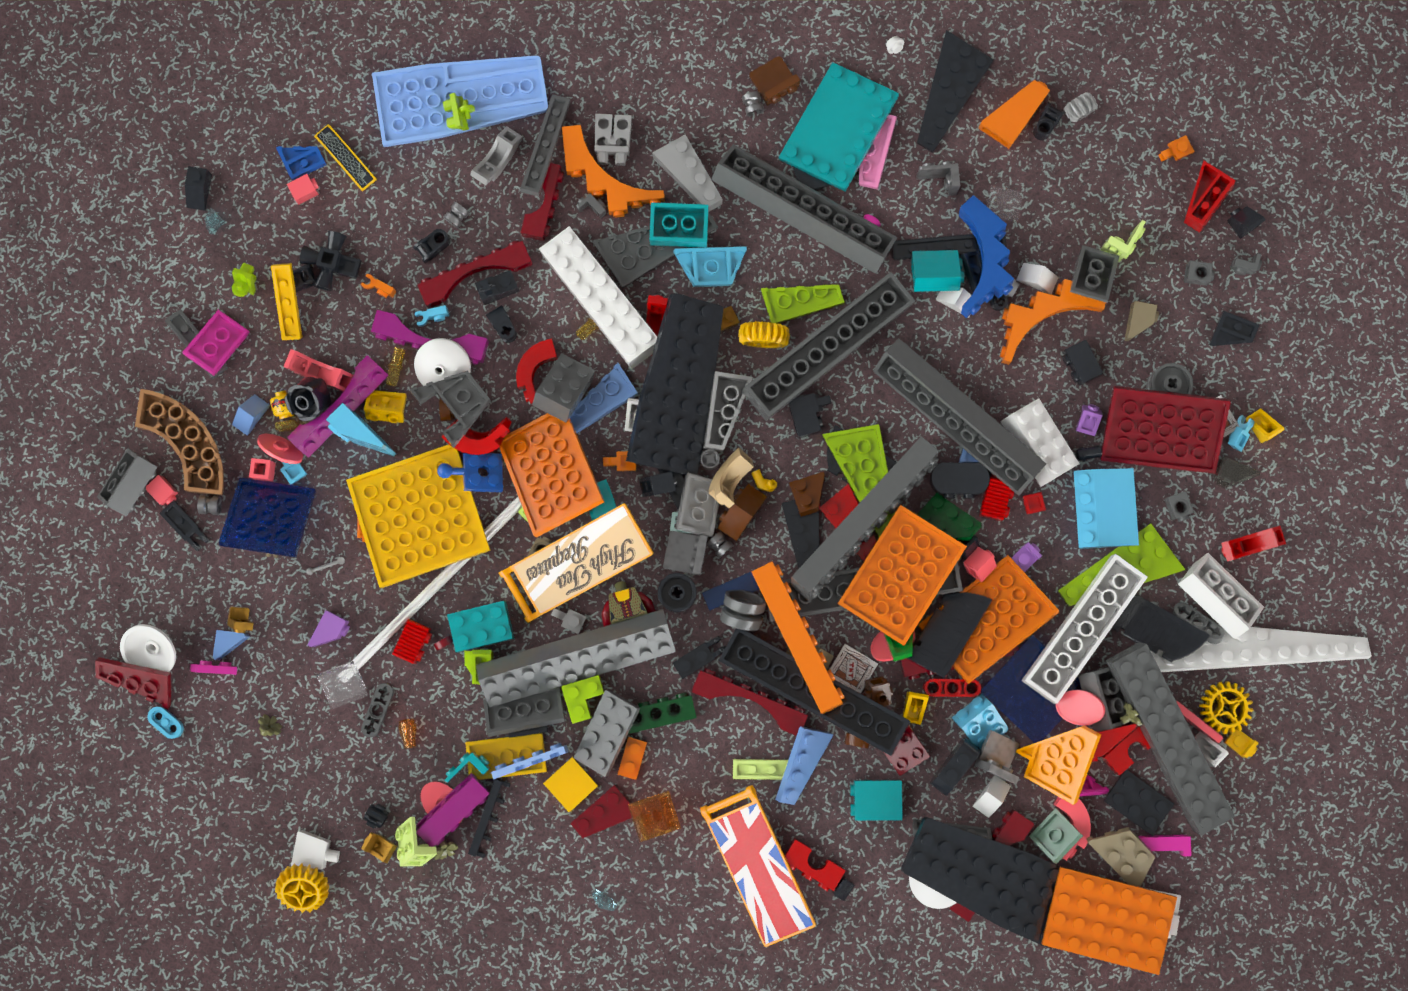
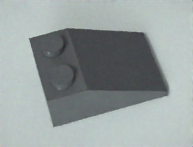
(1094, 273)

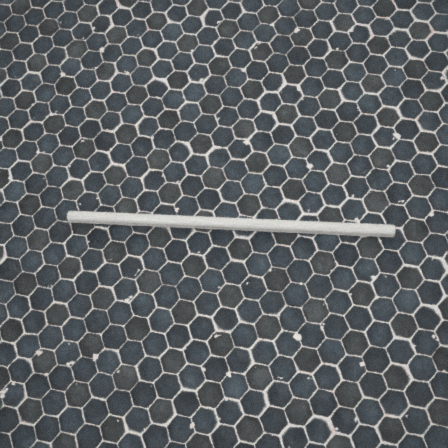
(430, 590)

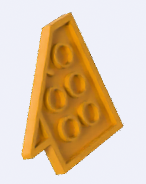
(1062, 761)

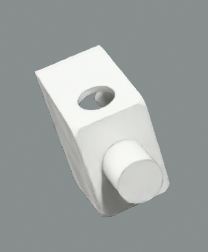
(313, 851)

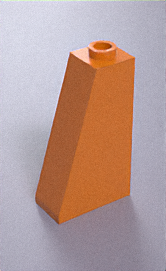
(1012, 117)

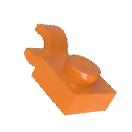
(1178, 148)
(382, 288)
(620, 462)

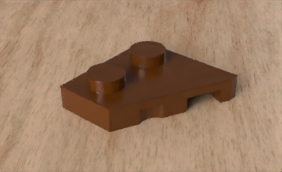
(808, 493)

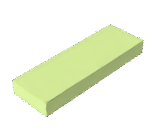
(758, 769)

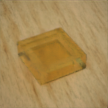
(286, 425)

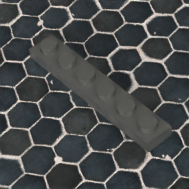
(545, 145)

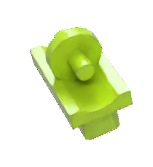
(461, 112)
(244, 280)

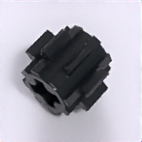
(376, 816)

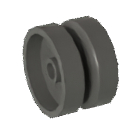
(1173, 374)
(743, 610)

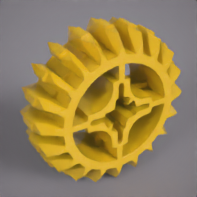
(764, 334)
(1231, 714)
(302, 887)

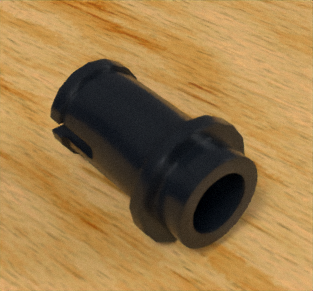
(1088, 453)

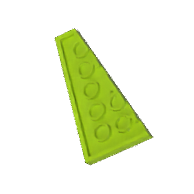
(860, 459)
(1149, 557)

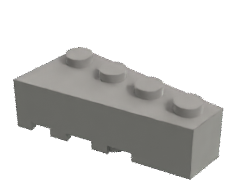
(686, 169)
(724, 408)

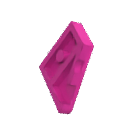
(207, 667)

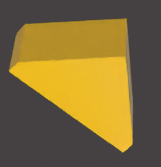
(1264, 426)
(915, 707)

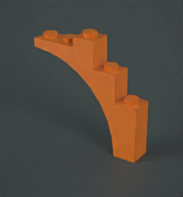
(619, 195)
(1042, 306)

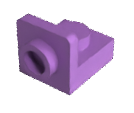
(1089, 419)
(1026, 556)

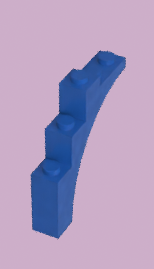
(994, 255)

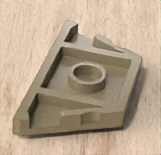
(1125, 854)

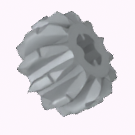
(1080, 107)

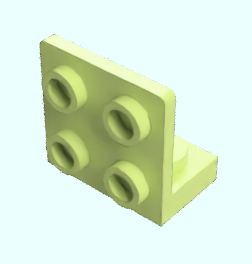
(1117, 246)
(408, 851)

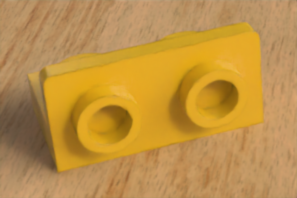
(385, 406)

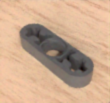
(1196, 615)
(367, 722)

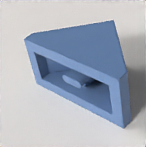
(249, 414)
(226, 642)

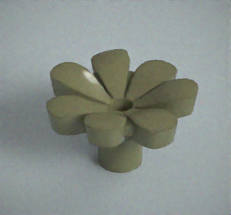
(1130, 715)
(269, 726)
(445, 849)

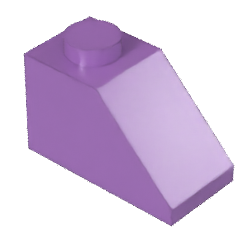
(329, 629)

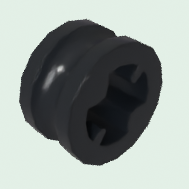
(995, 305)

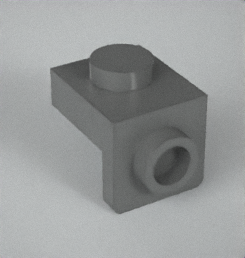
(596, 205)
(1245, 267)

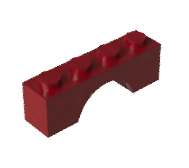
(536, 224)

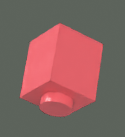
(303, 188)
(262, 469)
(161, 490)
(980, 564)

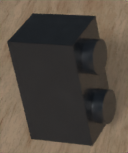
(1082, 363)

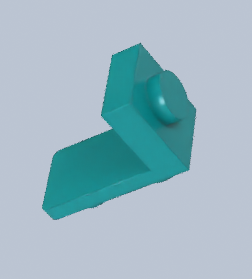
(480, 763)

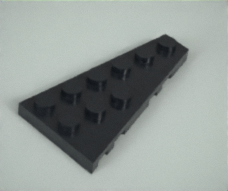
(955, 79)

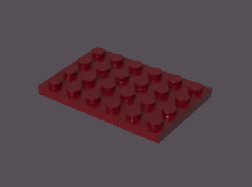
(1165, 429)

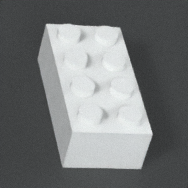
(1040, 434)
(1221, 595)

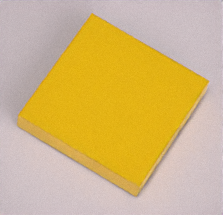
(570, 784)

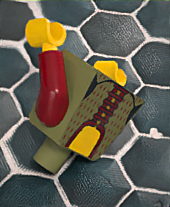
(625, 605)

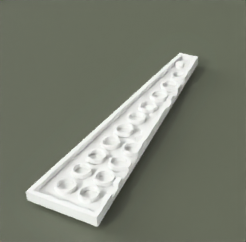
(1268, 647)

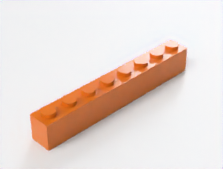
(797, 637)

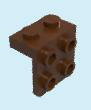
(774, 80)

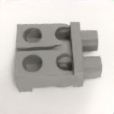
(612, 144)

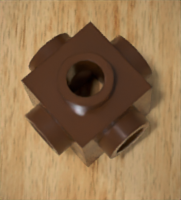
(878, 690)

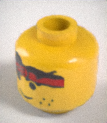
(279, 406)

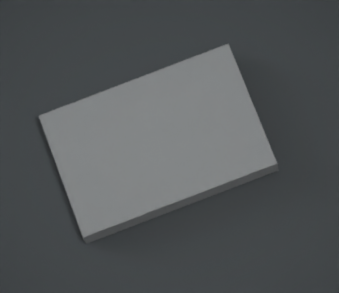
(697, 507)

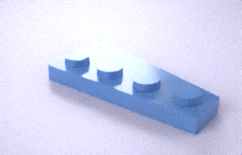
(603, 399)
(802, 761)
(521, 763)

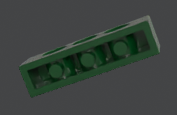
(686, 712)

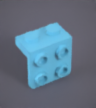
(978, 719)

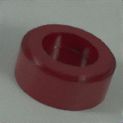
(444, 642)

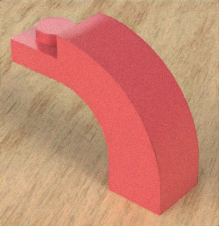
(309, 367)
(1079, 818)

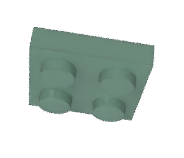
(1056, 836)

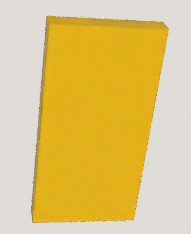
(505, 751)

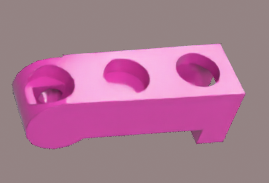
(1169, 843)

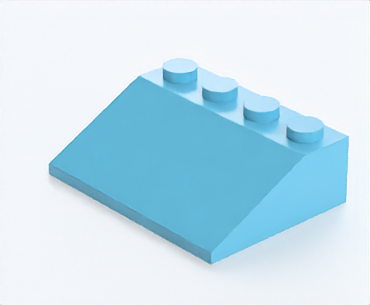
(352, 427)
(1106, 508)

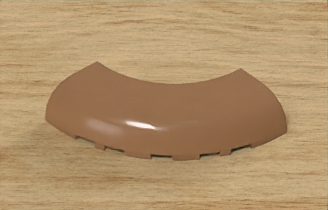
(187, 437)

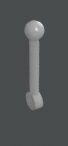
(340, 560)

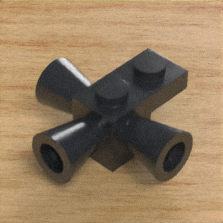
(330, 261)

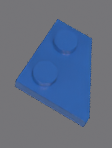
(301, 160)

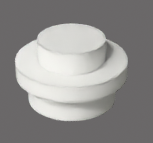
(895, 45)

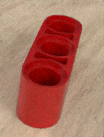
(942, 691)

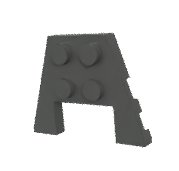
(461, 396)

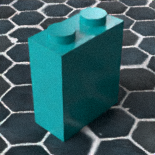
(936, 270)
(876, 800)

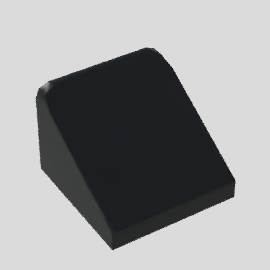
(843, 889)

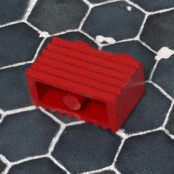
(996, 500)
(412, 642)

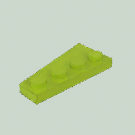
(798, 301)

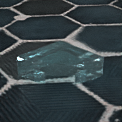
(213, 221)
(603, 901)

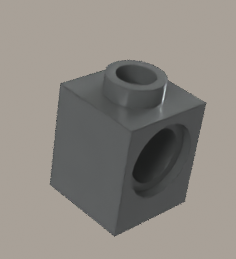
(1191, 276)
(1171, 506)

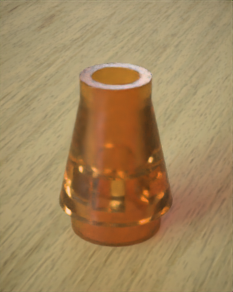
(408, 732)

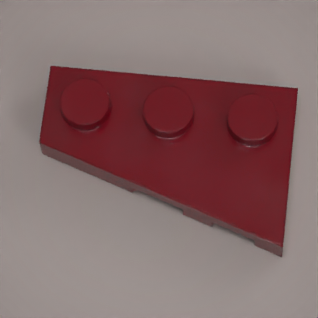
(603, 813)

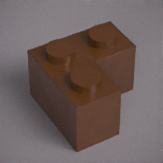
(741, 513)

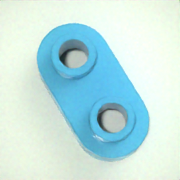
(165, 723)

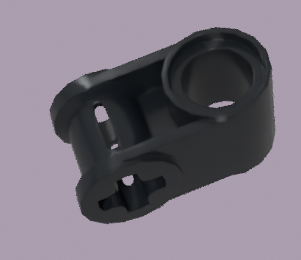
(1048, 120)
(431, 246)
(300, 277)
(501, 322)

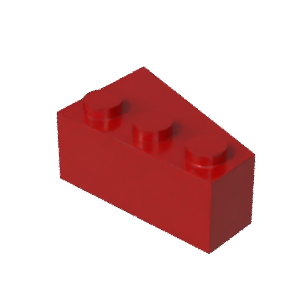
(1208, 195)

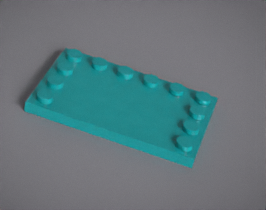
(838, 126)

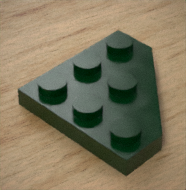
(949, 518)

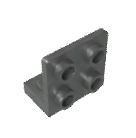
(947, 170)
(685, 552)
(997, 756)

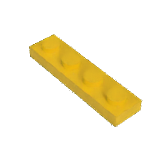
(286, 301)

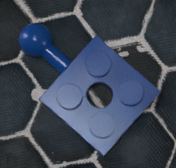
(471, 478)

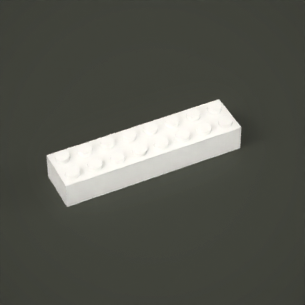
(600, 297)
(1084, 628)

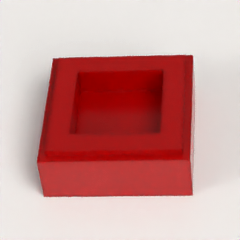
(1034, 503)

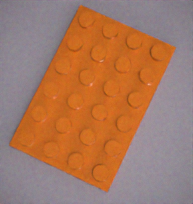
(550, 473)
(902, 575)
(1013, 615)
(1109, 920)

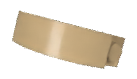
(728, 477)

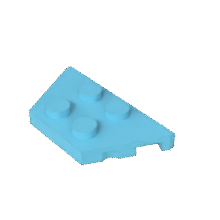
(710, 265)

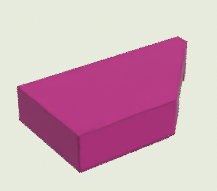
(1092, 788)

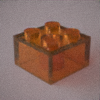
(654, 816)

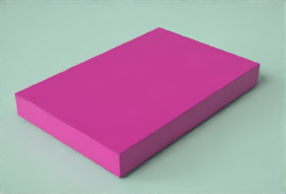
(216, 342)

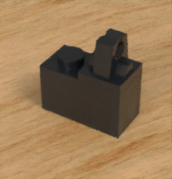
(497, 287)
(804, 412)

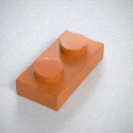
(632, 758)

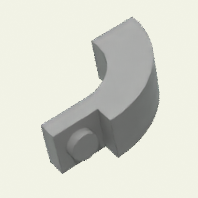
(498, 156)

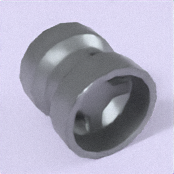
(752, 103)
(456, 215)
(712, 457)
(209, 505)
(716, 541)

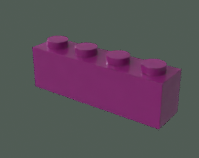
(452, 810)

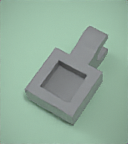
(572, 620)

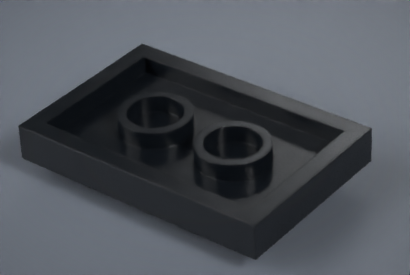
(1138, 802)

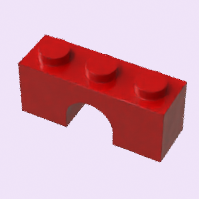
(1118, 756)
(827, 875)

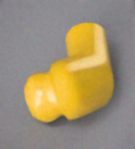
(762, 483)

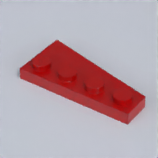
(838, 508)

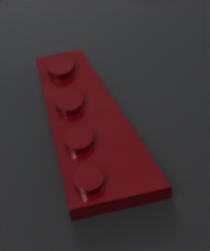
(145, 681)

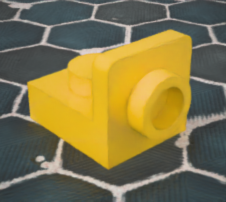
(1242, 744)

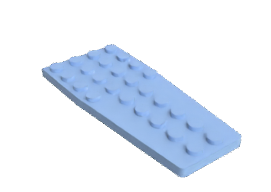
(413, 97)

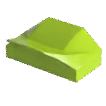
(474, 658)

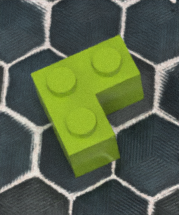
(577, 695)

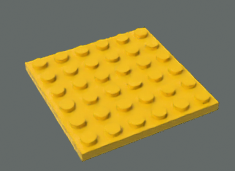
(416, 517)

